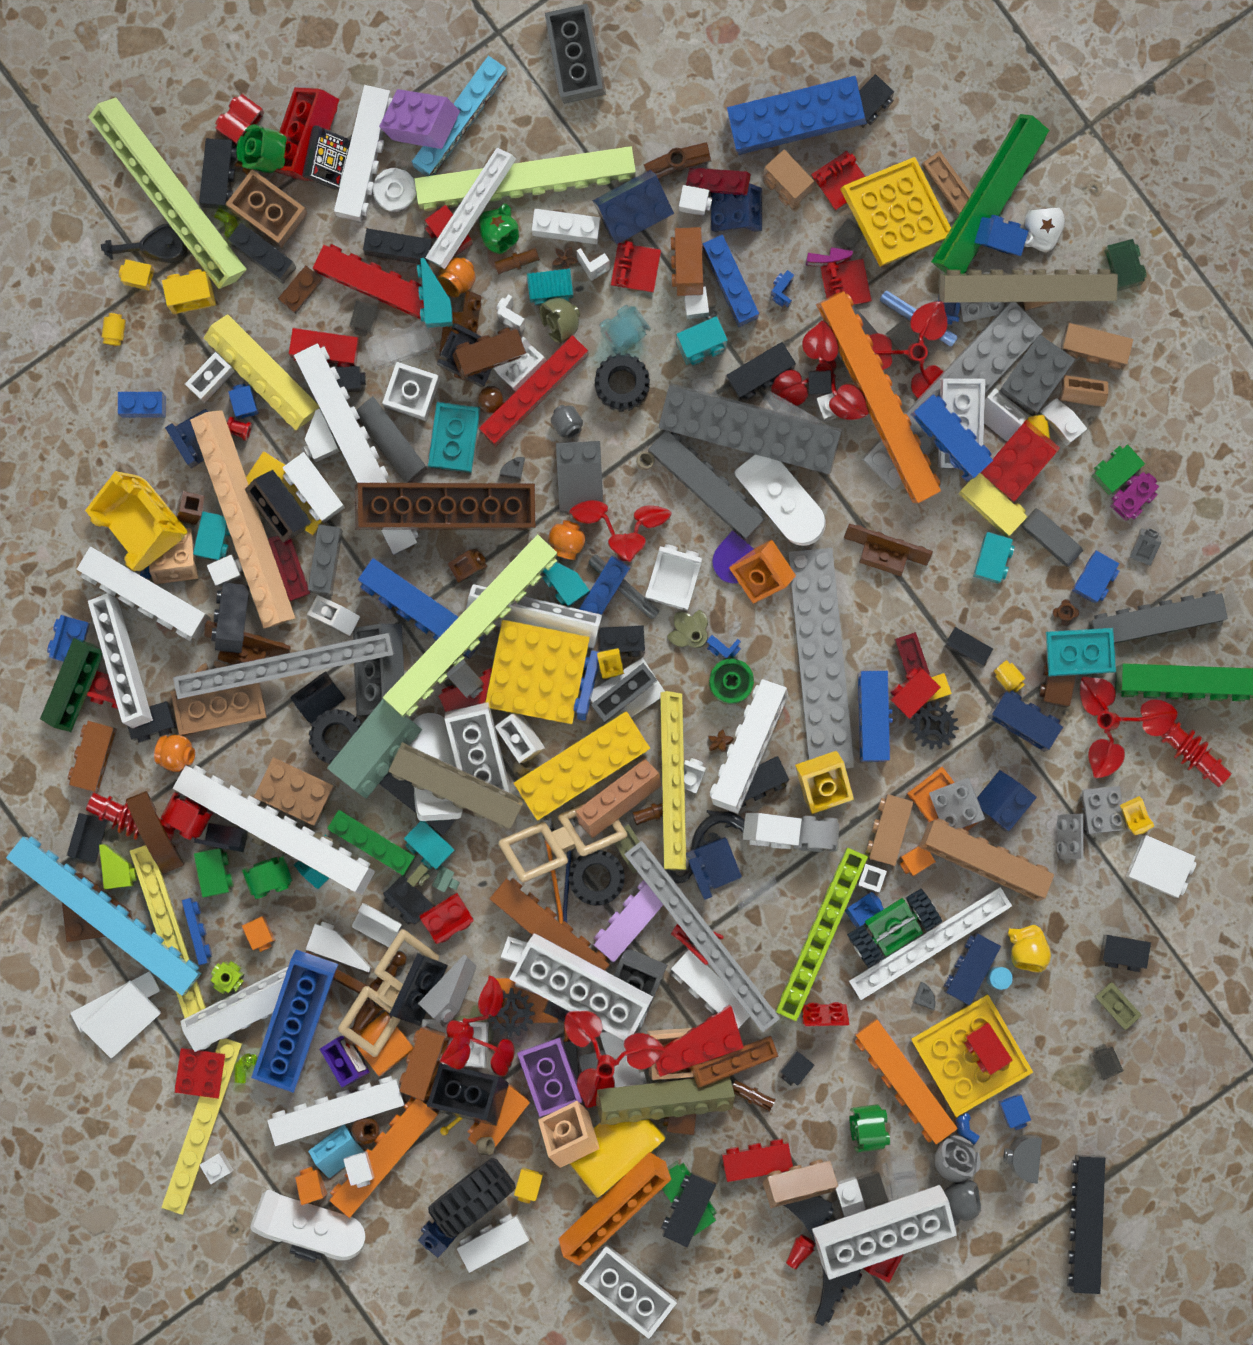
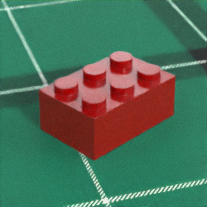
(1020, 460)

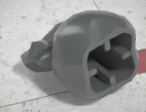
(963, 1200)

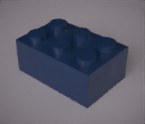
(633, 207)
(1025, 720)

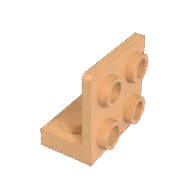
(176, 563)

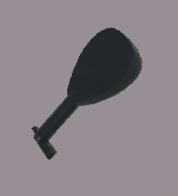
(159, 244)

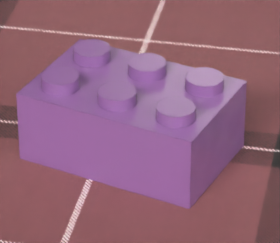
(419, 118)
(549, 1076)

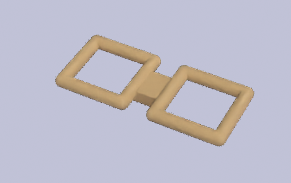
(559, 841)
(384, 996)

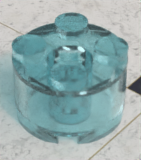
(624, 329)

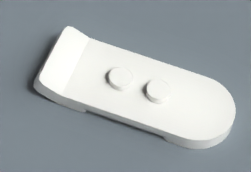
(782, 499)
(436, 743)
(308, 1226)

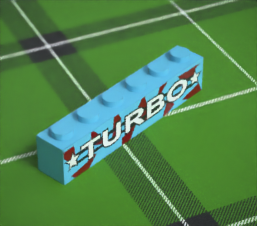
(470, 104)

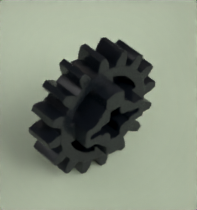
(940, 734)
(510, 1027)

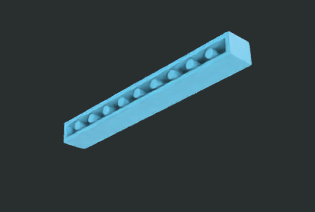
(103, 915)

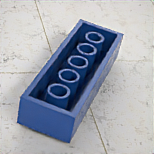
(796, 115)
(408, 600)
(294, 1021)

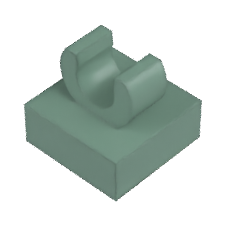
(444, 879)

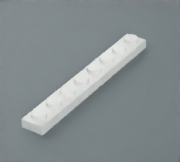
(930, 943)

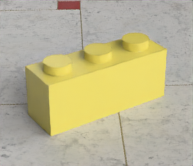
(993, 505)

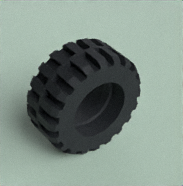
(471, 1198)

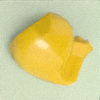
(1029, 949)

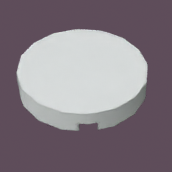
(394, 190)

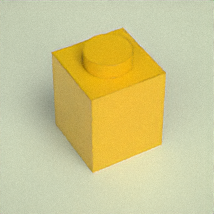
(136, 274)
(528, 1185)

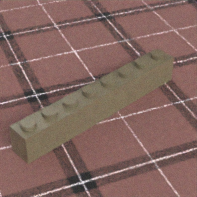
(1028, 286)

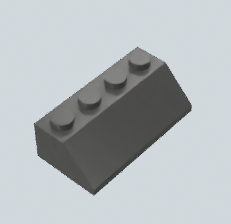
(377, 675)

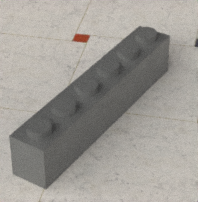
(708, 487)
(1163, 618)

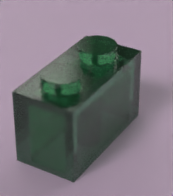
(1124, 261)

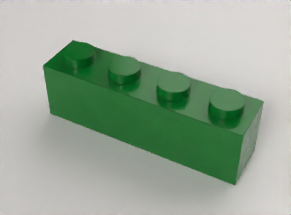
(371, 842)

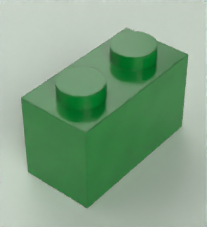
(1118, 469)
(213, 872)

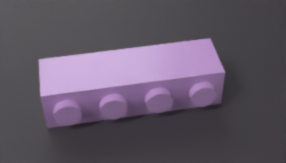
(628, 923)

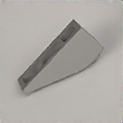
(448, 994)

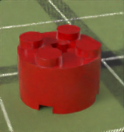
(185, 816)

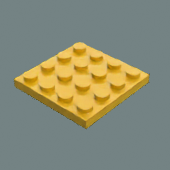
(896, 211)
(537, 671)
(953, 1065)

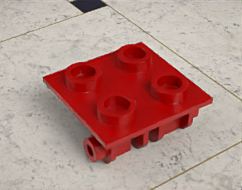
(835, 175)
(635, 267)
(847, 278)
(825, 1014)
(199, 1073)

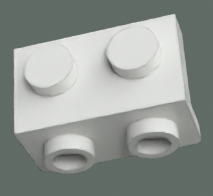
(508, 317)
(520, 370)

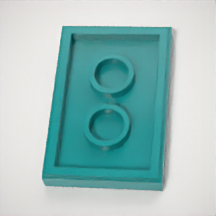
(454, 437)
(1080, 652)

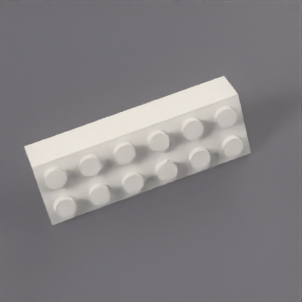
(140, 591)
(580, 986)
(884, 1232)

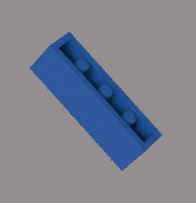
(730, 281)

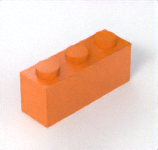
(512, 1108)

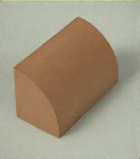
(1084, 391)

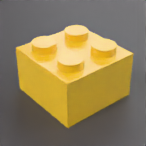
(188, 291)
(824, 782)

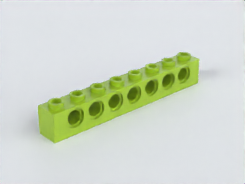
(821, 934)

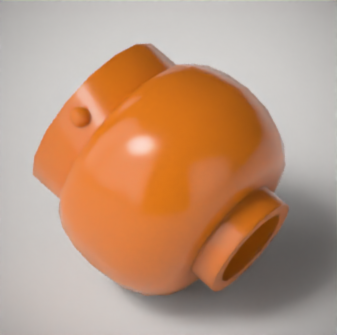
(457, 277)
(567, 539)
(174, 752)

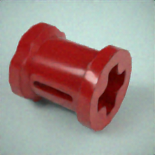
(239, 428)

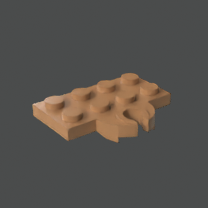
(219, 707)

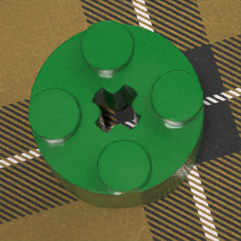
(261, 149)
(718, 680)
(267, 876)
(868, 1128)

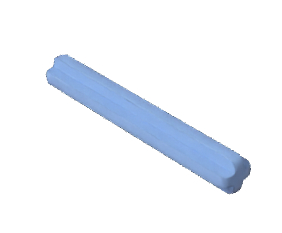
(907, 311)

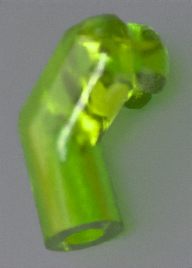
(229, 221)
(242, 1065)

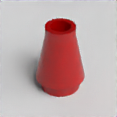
(800, 1251)

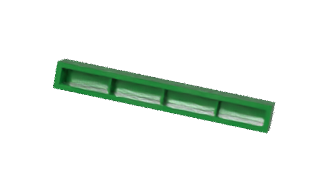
(991, 192)

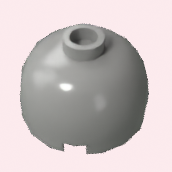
(956, 1159)

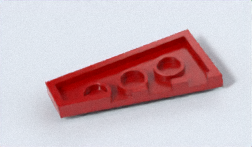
(702, 1043)

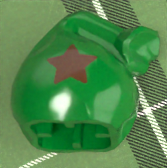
(498, 229)

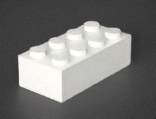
(476, 744)
(627, 1291)

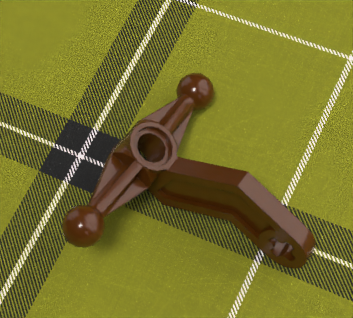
(369, 1008)

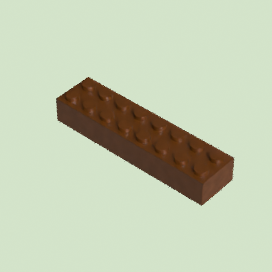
(445, 506)

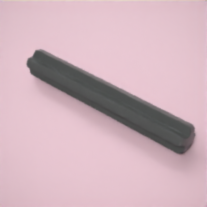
(627, 590)

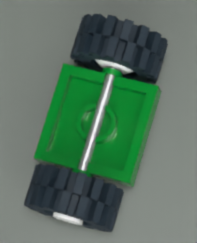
(894, 927)

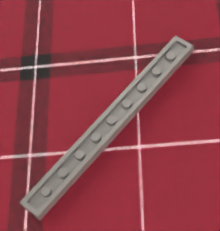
(283, 665)
(702, 936)

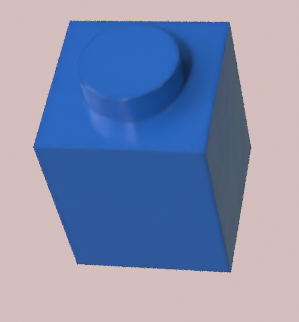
(243, 401)
(1015, 1111)

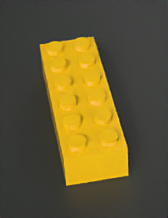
(581, 765)

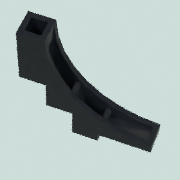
(813, 1214)

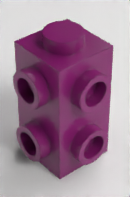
(1140, 490)

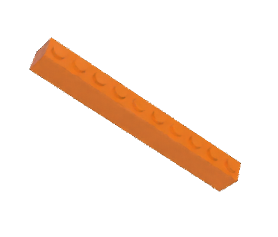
(880, 400)

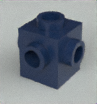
(434, 1239)

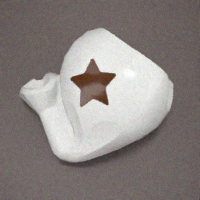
(1044, 228)

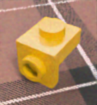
(1136, 816)

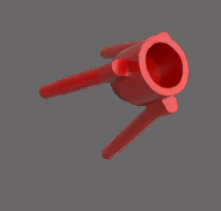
(680, 935)

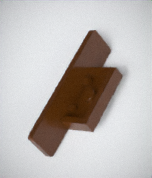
(467, 319)
(885, 551)
(253, 648)

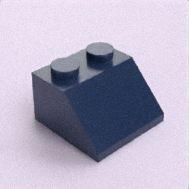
(1005, 800)

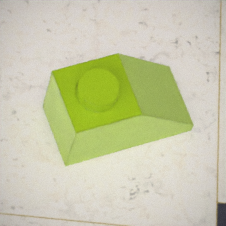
(116, 870)

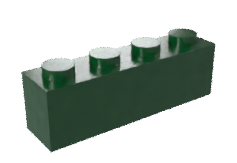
(72, 685)

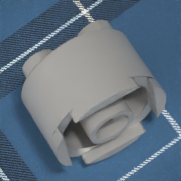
(818, 835)

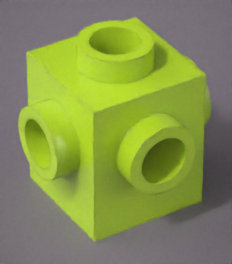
(233, 971)

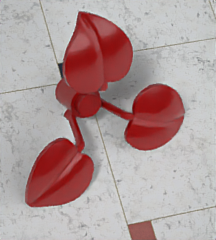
(931, 323)
(822, 344)
(624, 545)
(1104, 755)
(462, 1033)
(640, 1048)

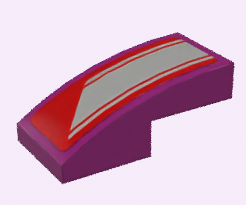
(836, 255)

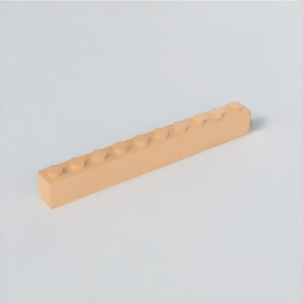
(242, 519)

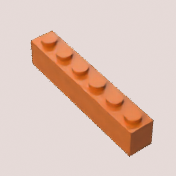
(906, 1082)
(386, 1153)
(614, 1209)

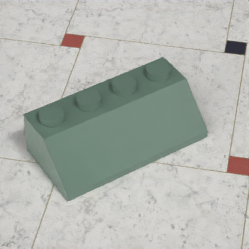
(372, 749)

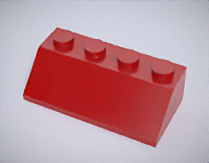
(305, 110)

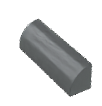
(390, 440)

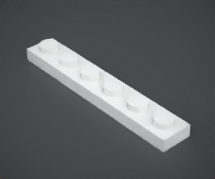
(470, 208)

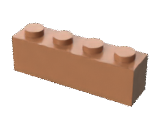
(618, 798)

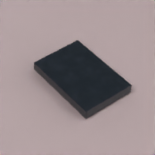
(420, 980)

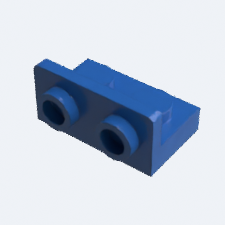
(66, 629)

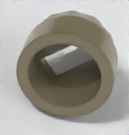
(648, 458)
(522, 768)
(485, 1146)

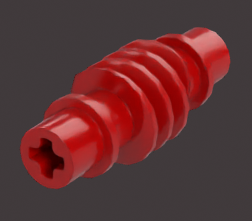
(1196, 754)
(118, 814)

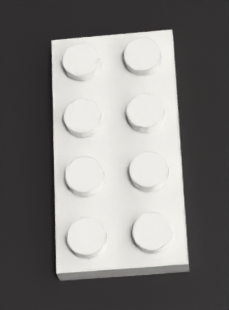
(967, 400)

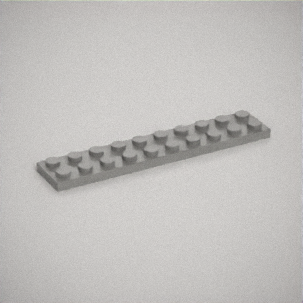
(983, 358)
(820, 654)

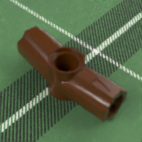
(691, 155)

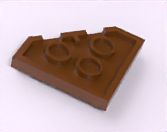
(77, 927)

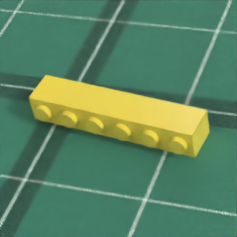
(261, 372)

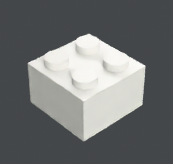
(411, 391)
(773, 829)

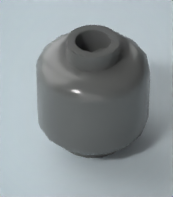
(566, 421)

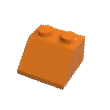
(762, 572)

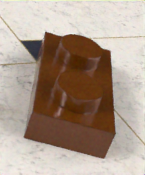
(300, 289)

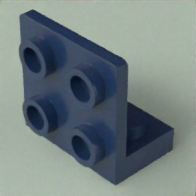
(737, 211)
(186, 441)
(713, 866)

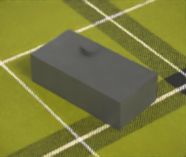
(575, 53)

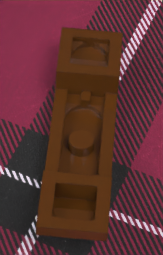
(153, 832)

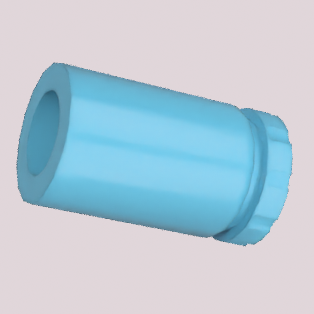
(999, 978)

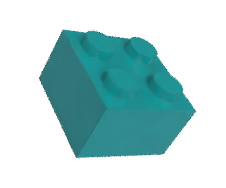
(701, 341)

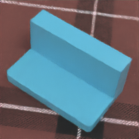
(331, 1151)

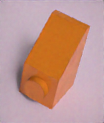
(310, 1185)

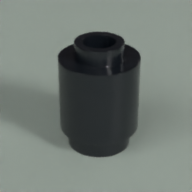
(305, 1254)

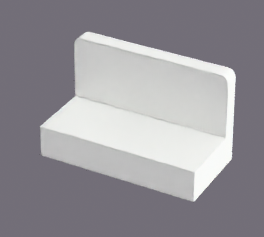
(594, 268)
(1003, 415)
(376, 925)

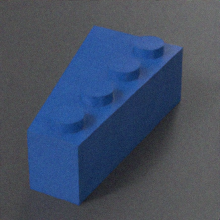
(952, 437)

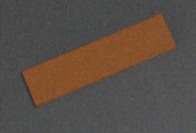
(734, 1062)

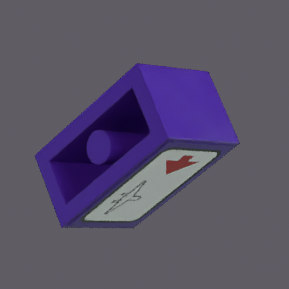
(344, 1061)

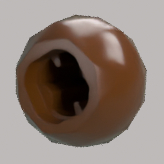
(490, 399)
(365, 1130)

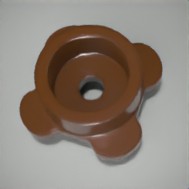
(1066, 606)

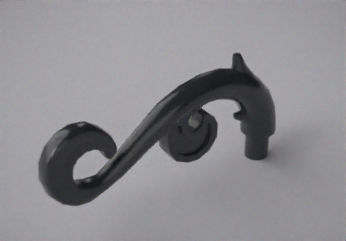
(716, 817)

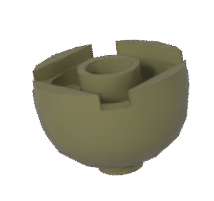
(560, 317)

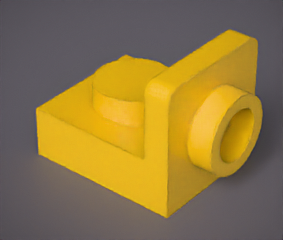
(610, 663)

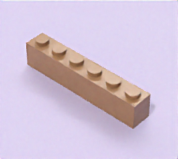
(986, 860)

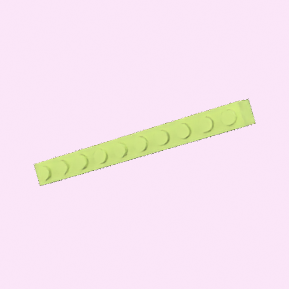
(532, 177)
(167, 193)
(470, 626)

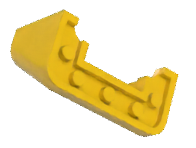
(136, 518)
(619, 1152)

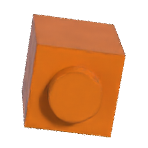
(916, 861)
(259, 934)

